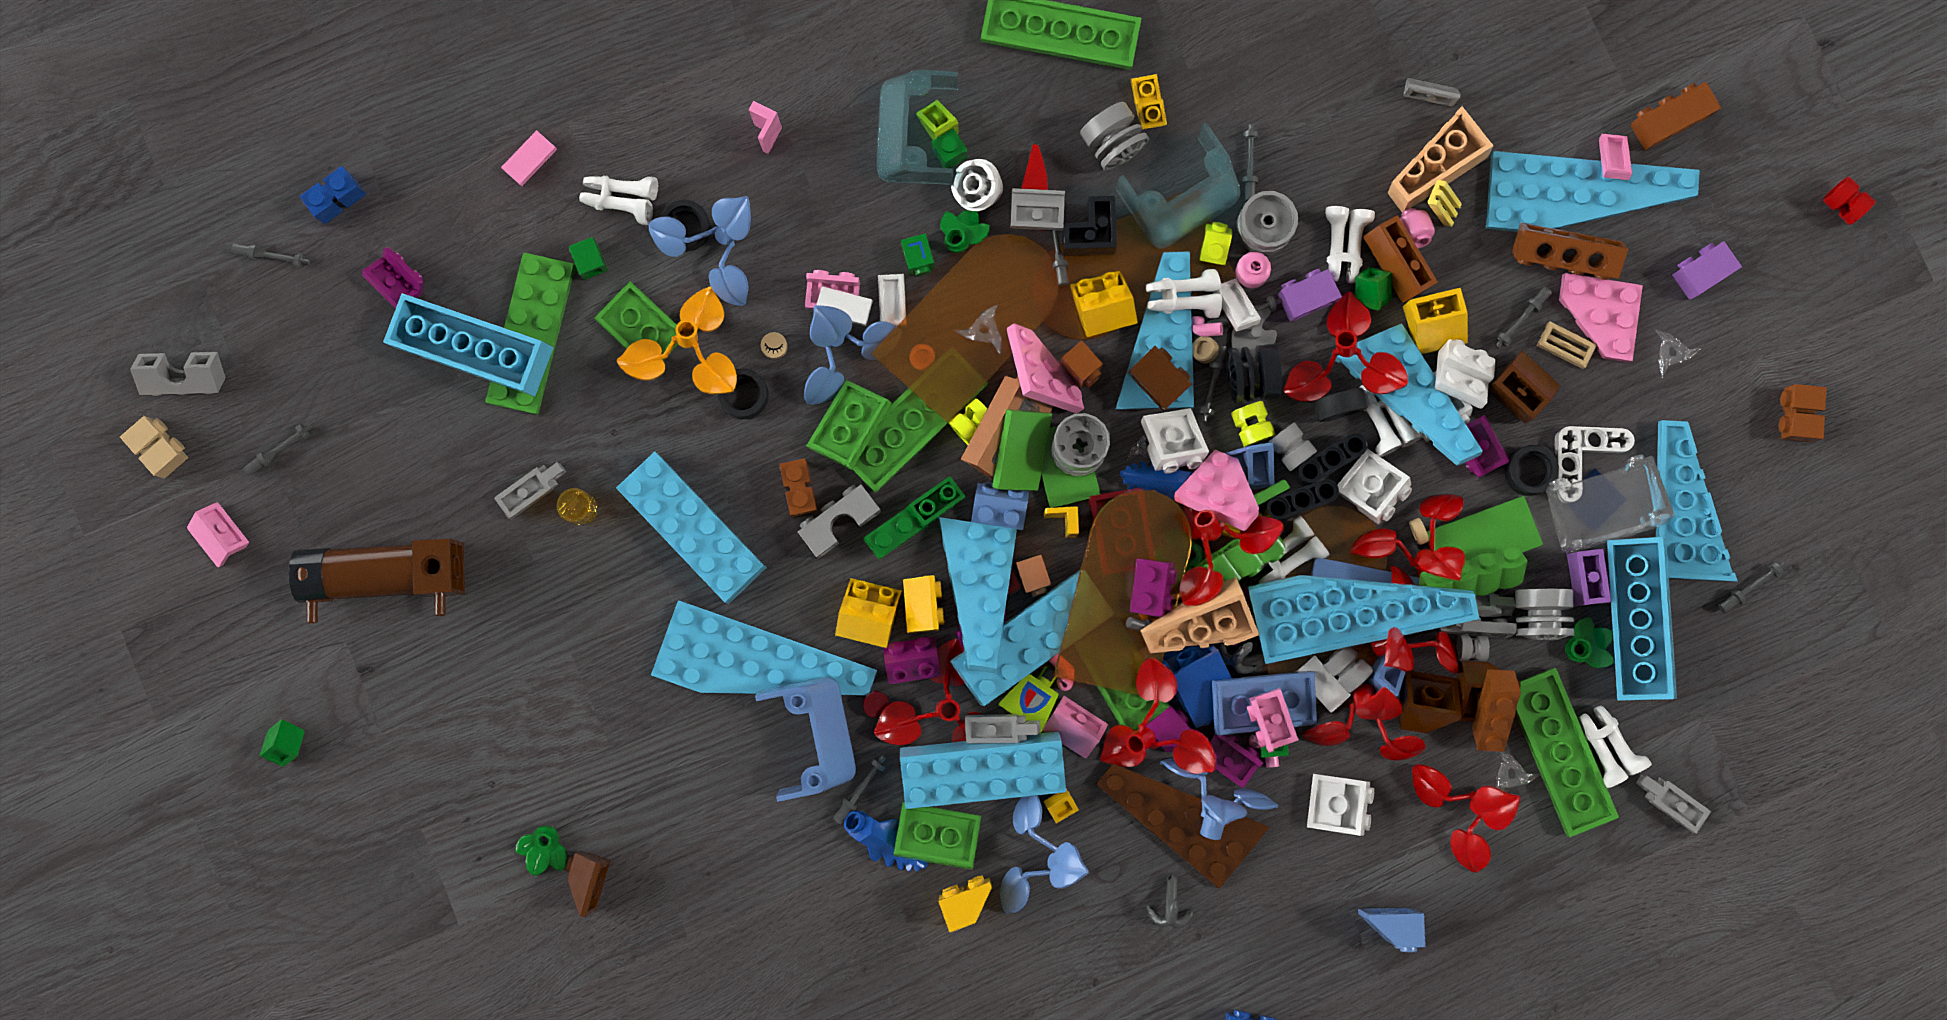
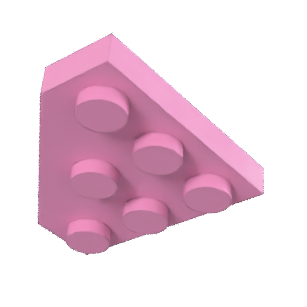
(1604, 312)
(1041, 373)
(1222, 488)

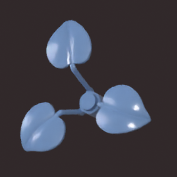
(733, 223)
(827, 330)
(1221, 810)
(1064, 863)

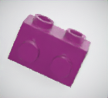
(393, 277)
(1493, 452)
(1153, 587)
(911, 660)
(1233, 760)

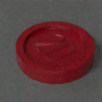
(874, 703)

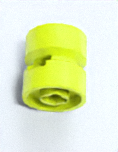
(967, 423)
(1257, 432)

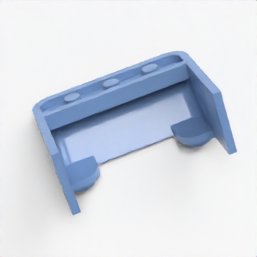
(830, 731)

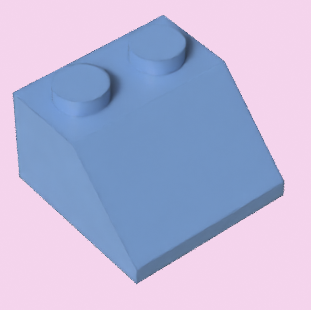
(1397, 926)

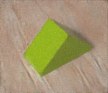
(937, 120)

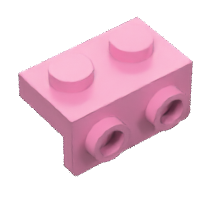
(844, 282)
(1273, 720)

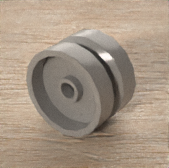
(1270, 208)

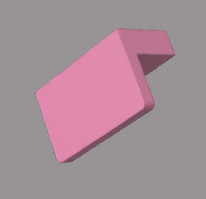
(767, 121)
(216, 533)
(1076, 726)

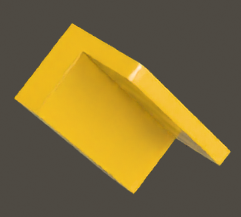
(1071, 519)

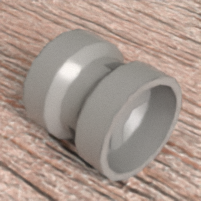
(1473, 648)

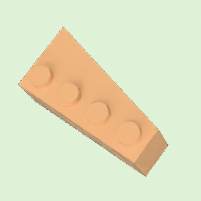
(1445, 157)

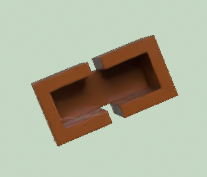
(1082, 365)
(1799, 400)
(800, 499)

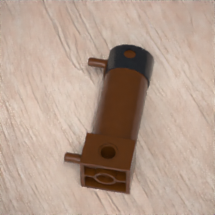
(378, 572)

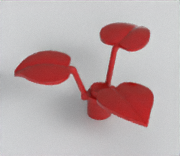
(1346, 322)
(1443, 562)
(1204, 584)
(1400, 654)
(1373, 706)
(898, 720)
(1129, 747)
(1489, 803)

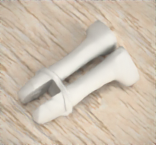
(641, 208)
(1357, 221)
(1208, 282)
(1388, 439)
(1313, 549)
(1612, 771)

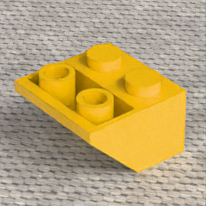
(1104, 303)
(1437, 319)
(921, 604)
(868, 613)
(964, 904)

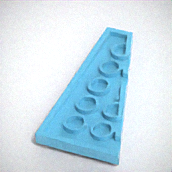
(1166, 331)
(1694, 532)

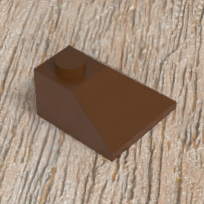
(1470, 685)
(1428, 702)
(586, 880)

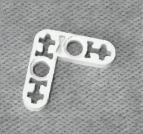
(1581, 445)

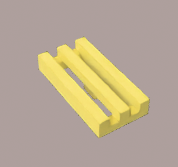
(1447, 199)

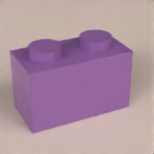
(1707, 270)
(1309, 294)
(1588, 577)

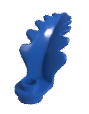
(1154, 480)
(879, 839)

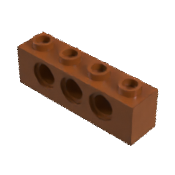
(1532, 236)

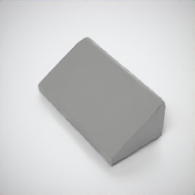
(1431, 92)

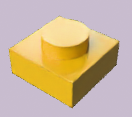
(1061, 806)

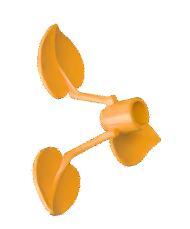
(713, 375)

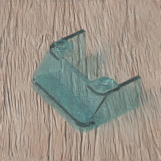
(894, 158)
(1171, 221)

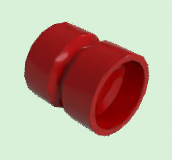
(1849, 200)

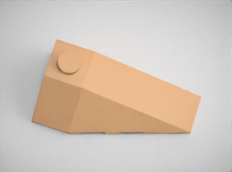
(1221, 620)

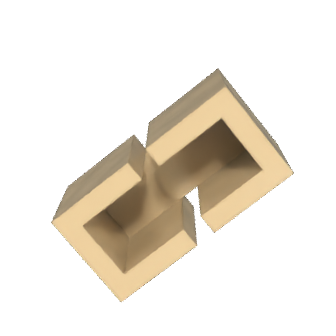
(158, 451)

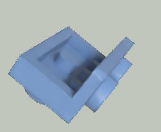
(1000, 506)

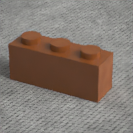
(1675, 115)
(1400, 255)
(1496, 710)

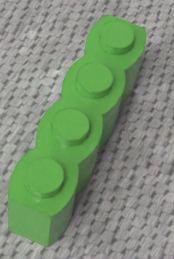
(1234, 562)
(1485, 573)

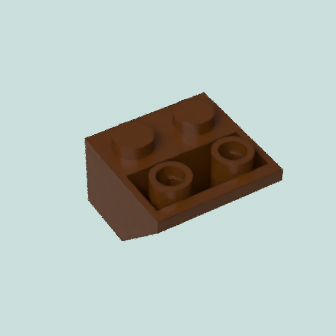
(1160, 377)
(1524, 387)

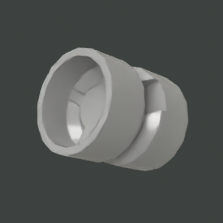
(1292, 446)
(1348, 668)

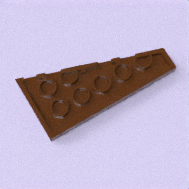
(1178, 822)

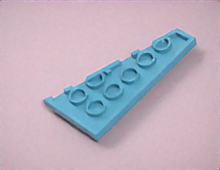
(1419, 401)
(979, 576)

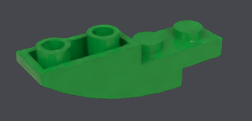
(914, 518)

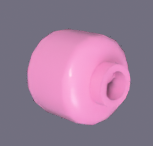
(1418, 226)
(1249, 277)

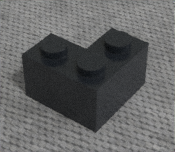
(1095, 236)

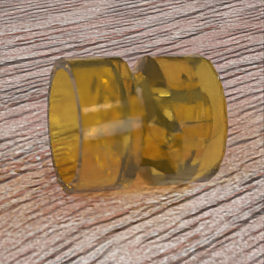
(577, 506)

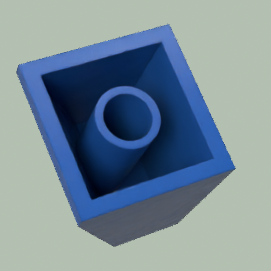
(1194, 673)

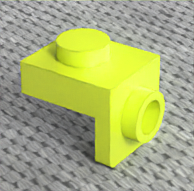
(1216, 243)

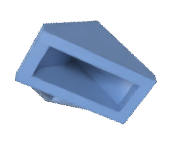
(1257, 464)
(1386, 676)

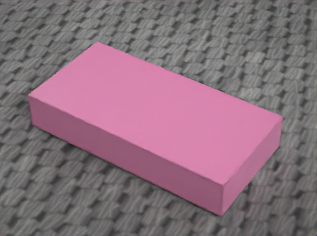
(1615, 157)
(529, 158)

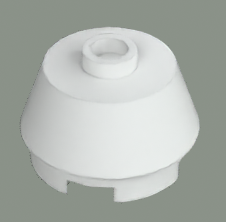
(977, 185)

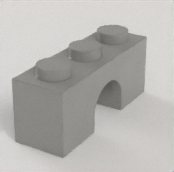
(156, 376)
(818, 531)

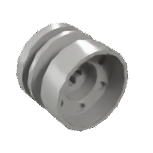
(1112, 132)
(1090, 434)
(1544, 613)

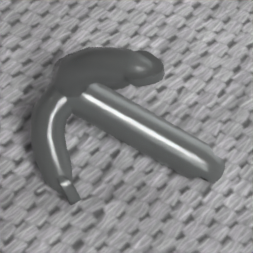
(1241, 652)
(1171, 907)

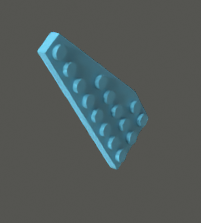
(1573, 191)
(1327, 614)
(728, 656)

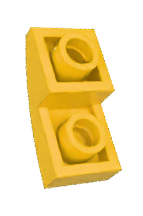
(1148, 101)

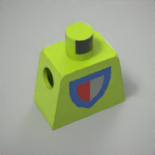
(1032, 697)

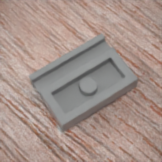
(1037, 209)

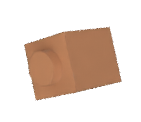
(1033, 575)

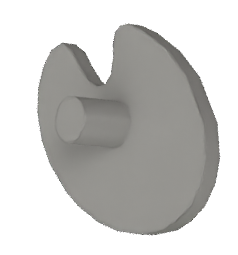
(1253, 335)

